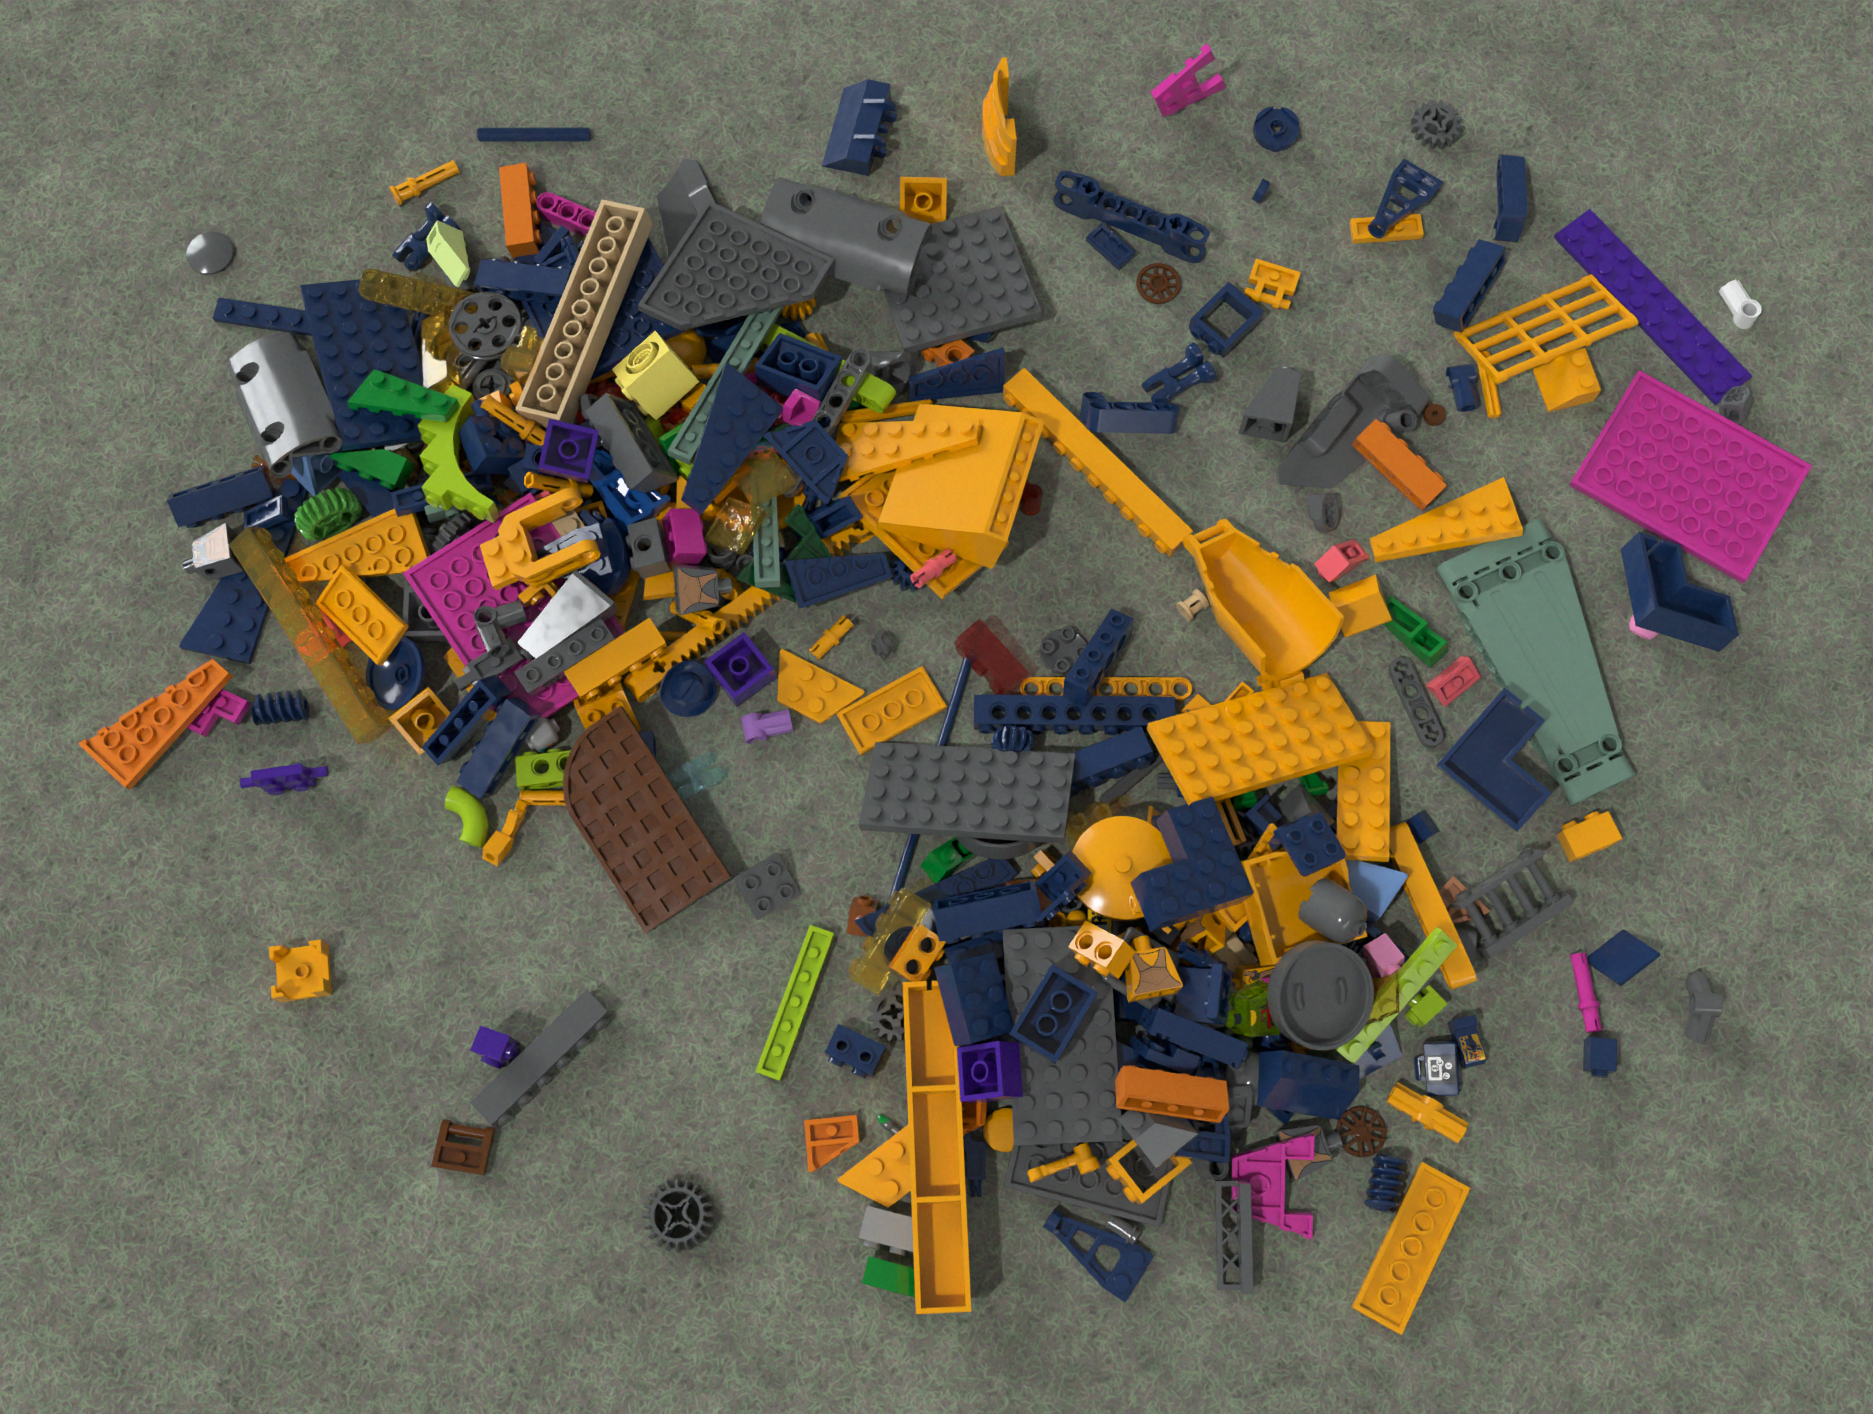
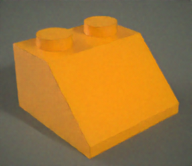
(1567, 381)

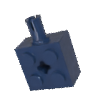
(490, 443)

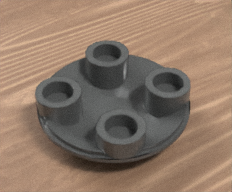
(209, 253)
(1061, 650)

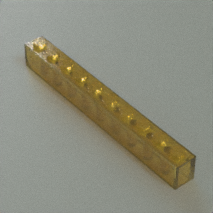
(310, 635)

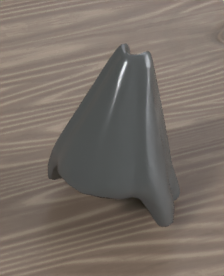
(891, 367)

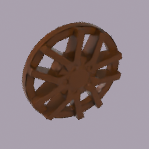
(1158, 283)
(1362, 1131)

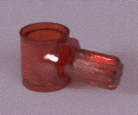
(1031, 499)

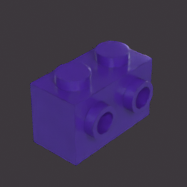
(495, 1047)

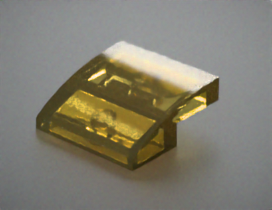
(763, 477)

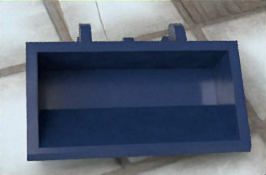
(859, 127)

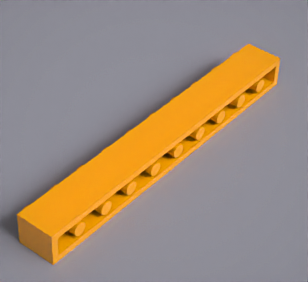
(1097, 463)

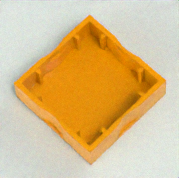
(1277, 901)

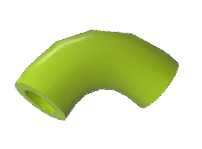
(472, 815)

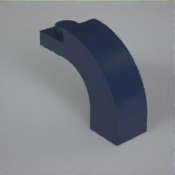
(620, 554)

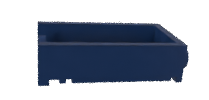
(1194, 1035)

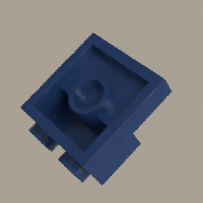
(1166, 1053)

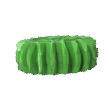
(327, 514)

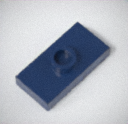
(1110, 246)
(267, 514)

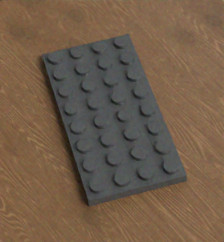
(968, 792)
(1077, 1094)

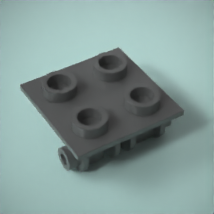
(767, 886)

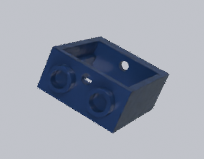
(1241, 304)

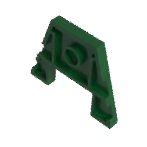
(808, 547)

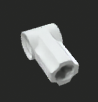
(1740, 303)

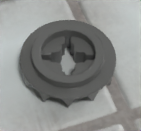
(485, 379)

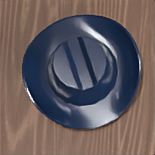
(687, 689)

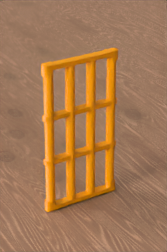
(1556, 312)

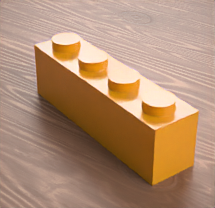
(616, 659)

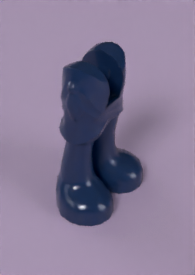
(413, 248)
(1193, 359)

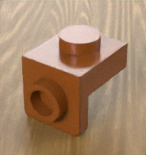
(860, 907)

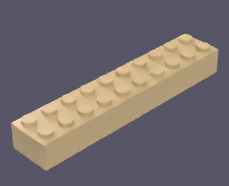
(585, 314)

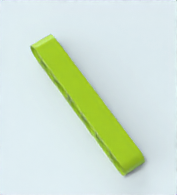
(873, 391)

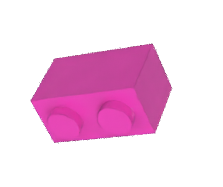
(684, 536)

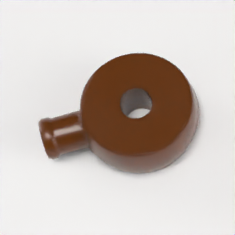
(1428, 415)

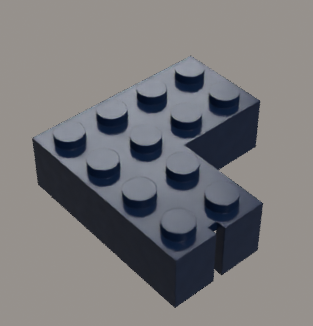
(1667, 602)
(1483, 762)
(1203, 872)

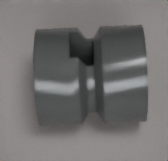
(721, 557)

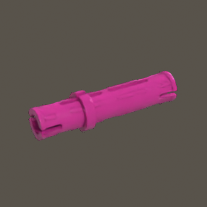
(1587, 999)

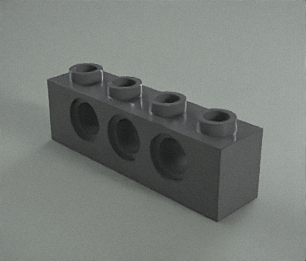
(551, 665)

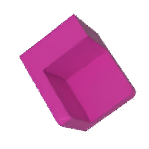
(799, 408)

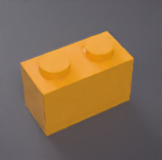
(1589, 836)

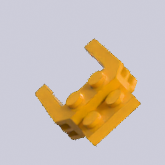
(513, 555)

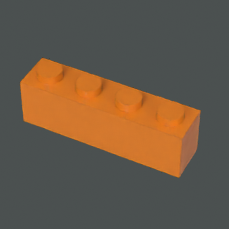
(519, 210)
(1399, 464)
(1171, 1094)

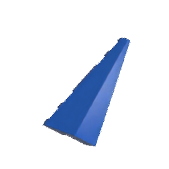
(625, 504)

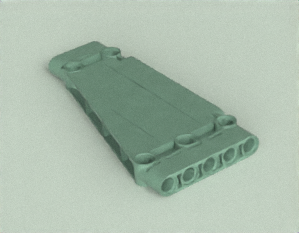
(1541, 653)

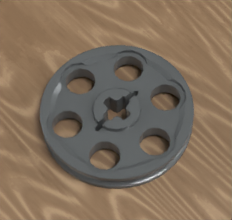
(484, 315)

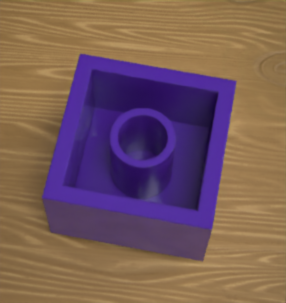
(568, 450)
(740, 669)
(989, 1072)

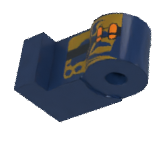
(1468, 1041)

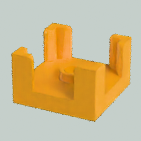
(301, 971)

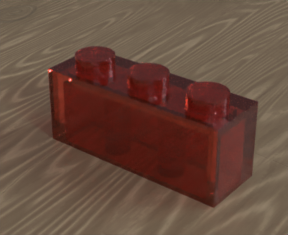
(990, 658)

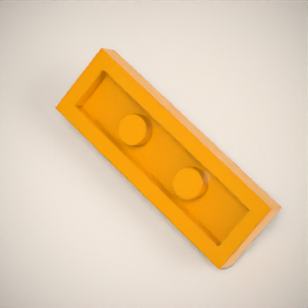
(1407, 229)

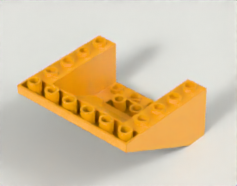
(966, 495)

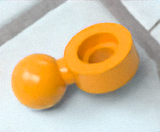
(1074, 918)

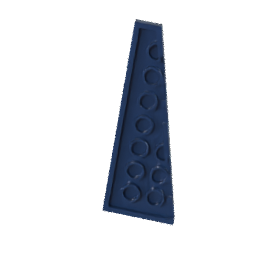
(236, 610)

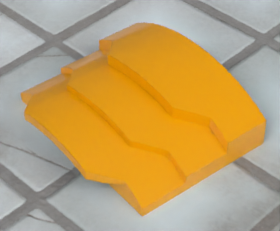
(998, 132)

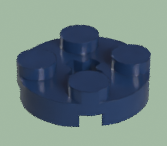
(1276, 117)

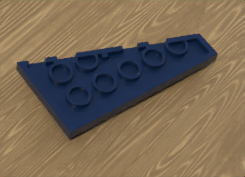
(732, 430)
(980, 877)

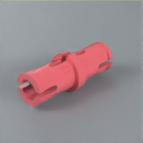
(933, 568)

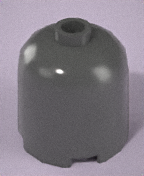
(1334, 911)

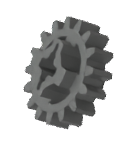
(1433, 127)
(454, 529)
(883, 1015)

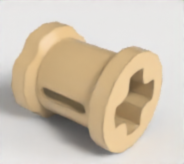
(1184, 607)

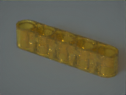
(430, 294)

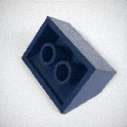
(797, 365)

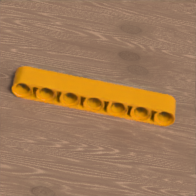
(1428, 903)

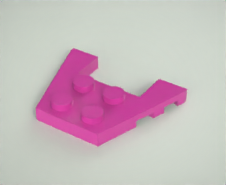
(1183, 89)
(1266, 1173)

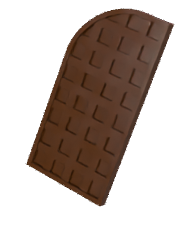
(638, 822)

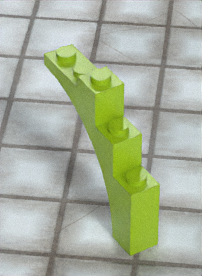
(441, 461)

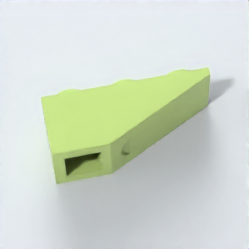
(448, 249)

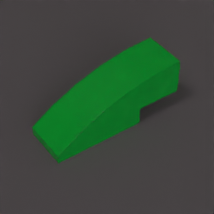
(1415, 634)
(889, 1276)

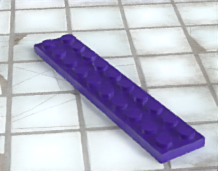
(1654, 306)

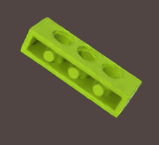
(528, 766)

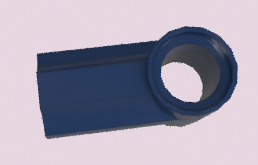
(1462, 383)

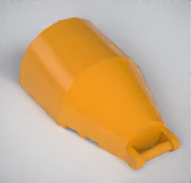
(1263, 602)

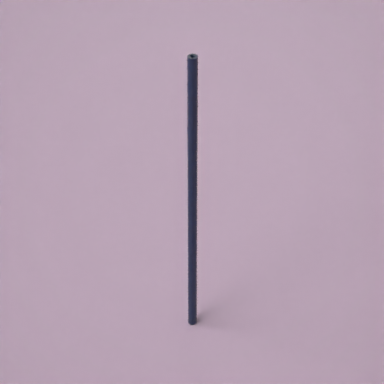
(942, 741)

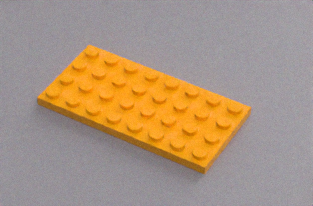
(1259, 739)

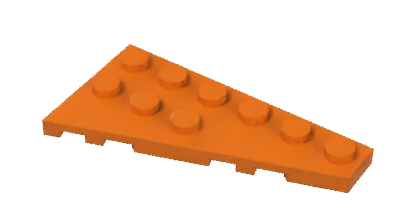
(150, 728)

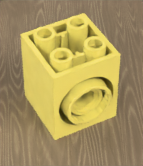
(654, 376)

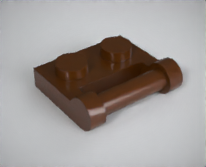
(462, 1156)

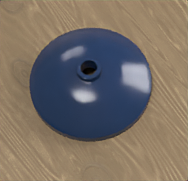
(399, 677)

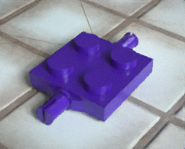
(281, 778)

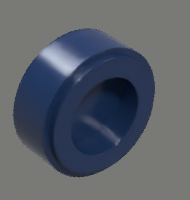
(1261, 190)

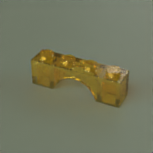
(436, 344)
(870, 969)

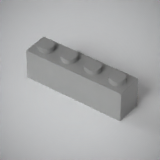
(889, 1230)

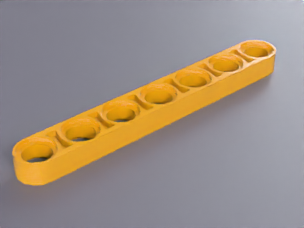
(1117, 684)

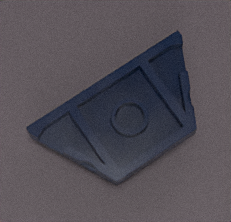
(812, 456)

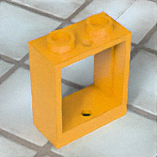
(1131, 1190)

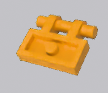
(1274, 278)

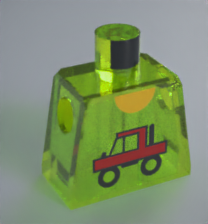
(1251, 1011)

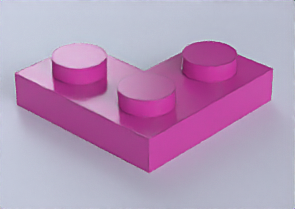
(223, 705)

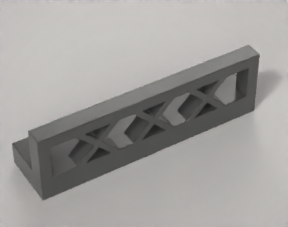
(1244, 1235)

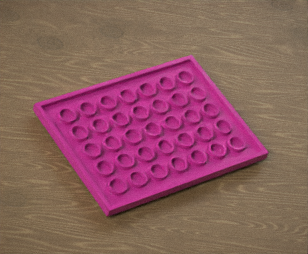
(1690, 476)
(457, 583)

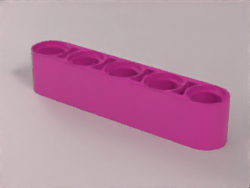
(561, 209)

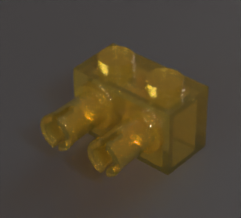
(519, 359)
(1080, 822)

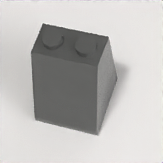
(1273, 407)

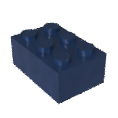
(974, 999)
(1053, 1014)

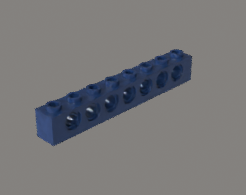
(1038, 704)

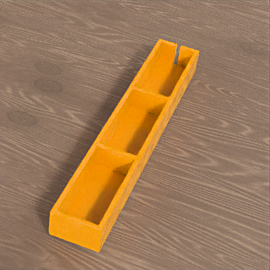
(935, 1155)

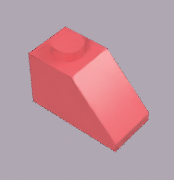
(1340, 560)

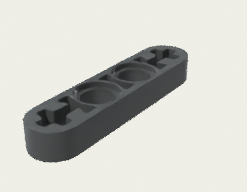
(1419, 701)

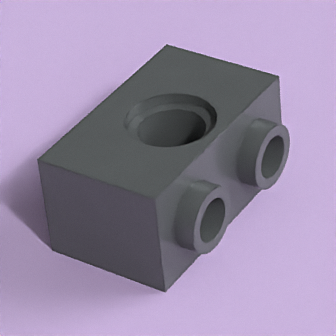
(655, 559)

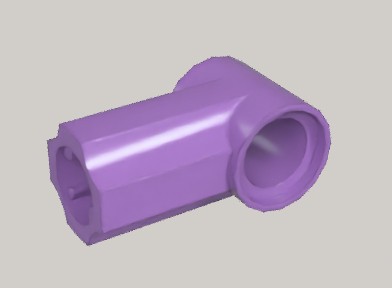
(761, 726)

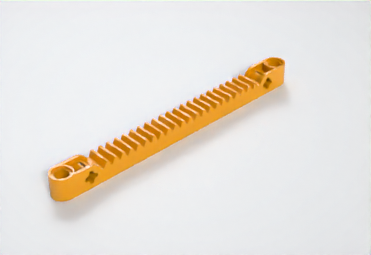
(648, 680)

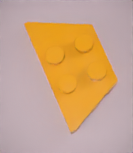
(812, 689)
(884, 1172)

